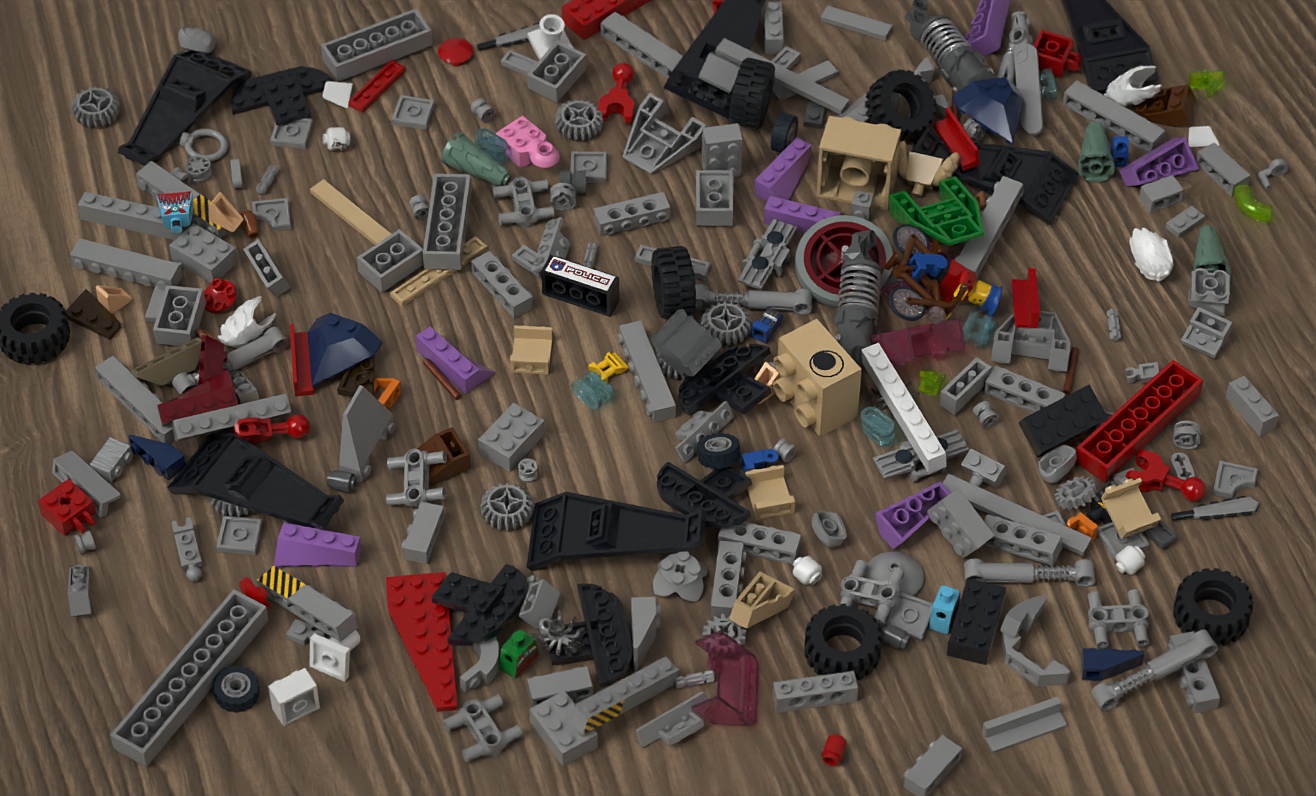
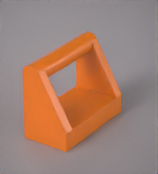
(391, 393)

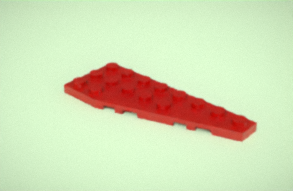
(425, 633)

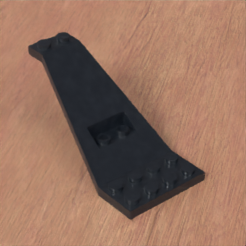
(733, 21)
(1109, 54)
(182, 97)
(1043, 174)
(248, 477)
(597, 527)

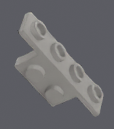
(551, 244)
(700, 426)
(673, 724)

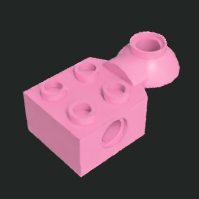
(528, 144)

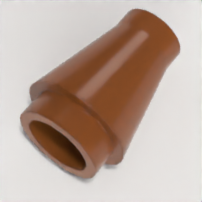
(249, 224)

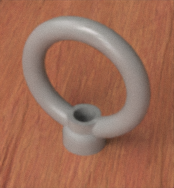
(187, 141)

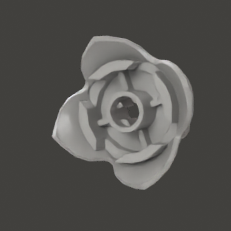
(680, 574)

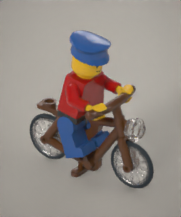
(938, 275)

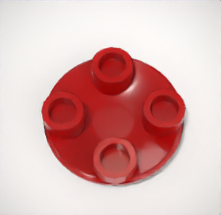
(455, 51)
(219, 295)
(253, 592)

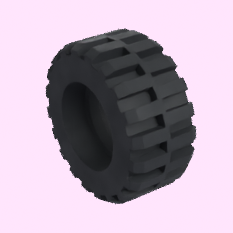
(913, 90)
(752, 93)
(673, 281)
(39, 345)
(1218, 587)
(848, 622)

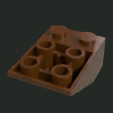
(1169, 107)
(457, 455)

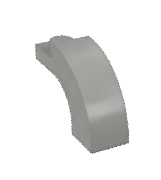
(485, 668)

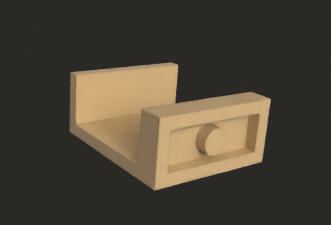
(531, 350)
(769, 493)
(1129, 508)

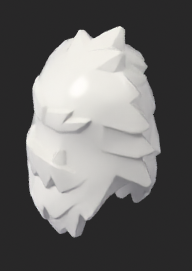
(1128, 87)
(1151, 254)
(241, 326)

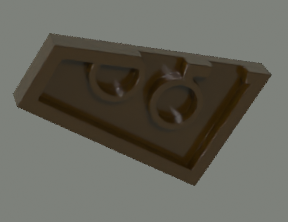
(93, 315)
(361, 375)

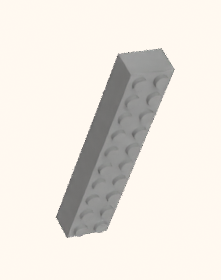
(189, 678)

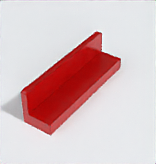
(957, 140)
(1026, 301)
(301, 363)

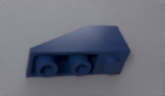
(160, 455)
(1106, 663)

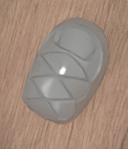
(196, 39)
(1057, 463)
(829, 528)

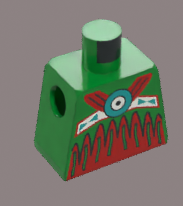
(518, 653)

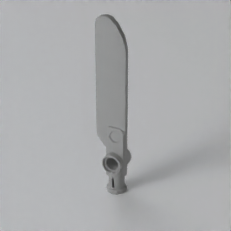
(1027, 75)

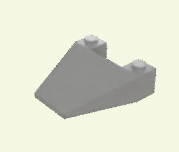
(655, 144)
(1045, 342)
(362, 426)

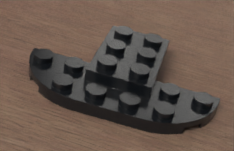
(281, 92)
(725, 380)
(710, 494)
(487, 604)
(604, 638)

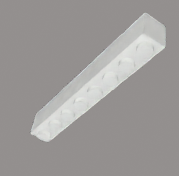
(903, 408)

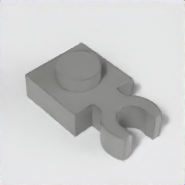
(1145, 372)
(302, 632)

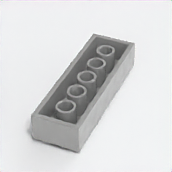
(376, 45)
(447, 221)

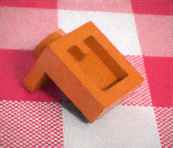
(1083, 525)

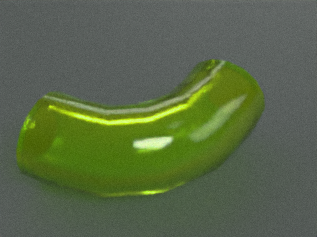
(1251, 207)

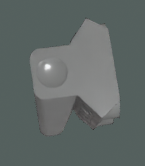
(1209, 290)

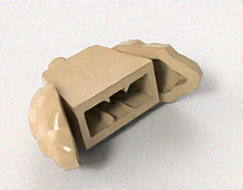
(924, 170)

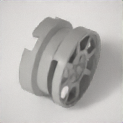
(974, 130)
(198, 169)
(561, 197)
(1186, 436)

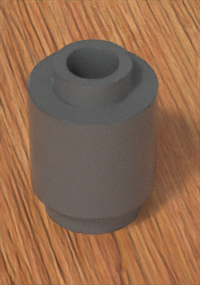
(341, 481)
(895, 637)

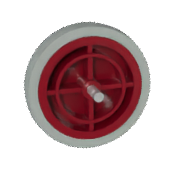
(822, 255)

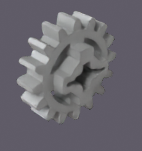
(1076, 493)
(726, 626)

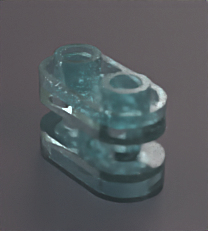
(1049, 84)
(492, 144)
(986, 325)
(592, 390)
(878, 426)

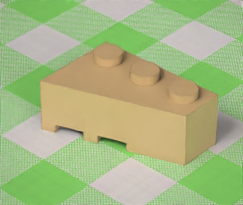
(761, 600)

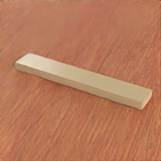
(349, 212)
(431, 277)

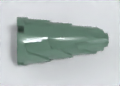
(1095, 155)
(470, 158)
(1209, 252)

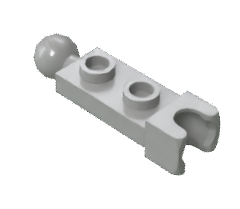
(188, 549)

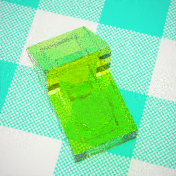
(1206, 80)
(930, 381)

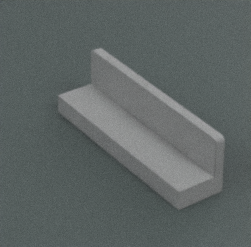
(88, 480)
(1023, 725)

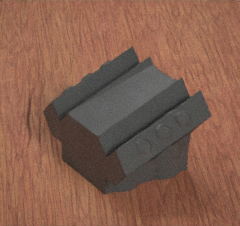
(685, 343)

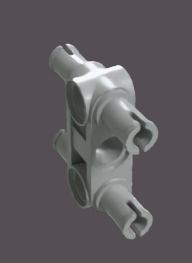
(521, 192)
(416, 478)
(871, 591)
(1118, 619)
(482, 728)

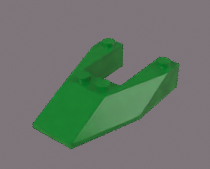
(948, 221)

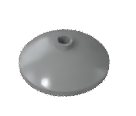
(881, 567)

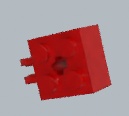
(1056, 53)
(67, 508)

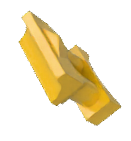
(612, 360)

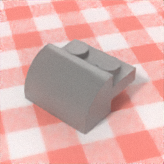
(1207, 332)

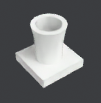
(550, 31)
(331, 655)

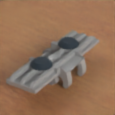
(774, 252)
(905, 458)

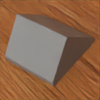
(719, 72)

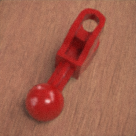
(617, 99)
(261, 430)
(1157, 476)

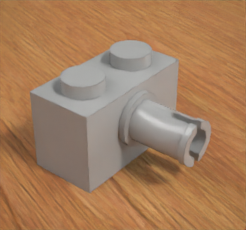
(983, 469)

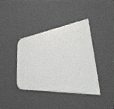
(337, 93)
(1201, 136)

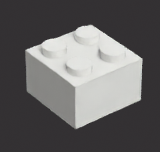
(294, 696)

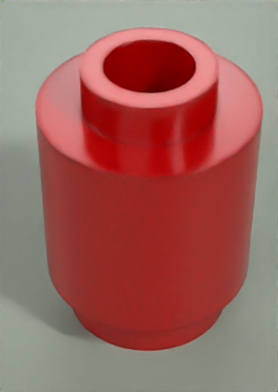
(833, 750)

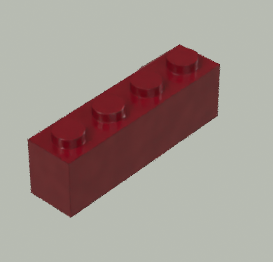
(211, 359)
(206, 397)

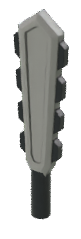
(505, 40)
(1230, 508)

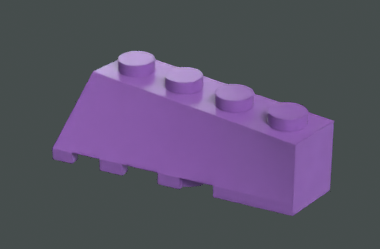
(988, 26)
(1164, 161)
(784, 172)
(795, 213)
(456, 367)
(905, 517)
(316, 547)

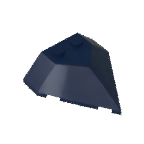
(992, 104)
(338, 345)

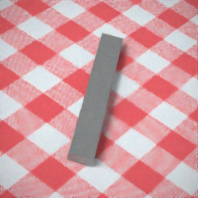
(787, 78)
(1013, 512)

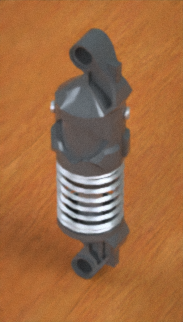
(956, 57)
(859, 310)

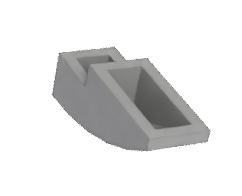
(1023, 615)

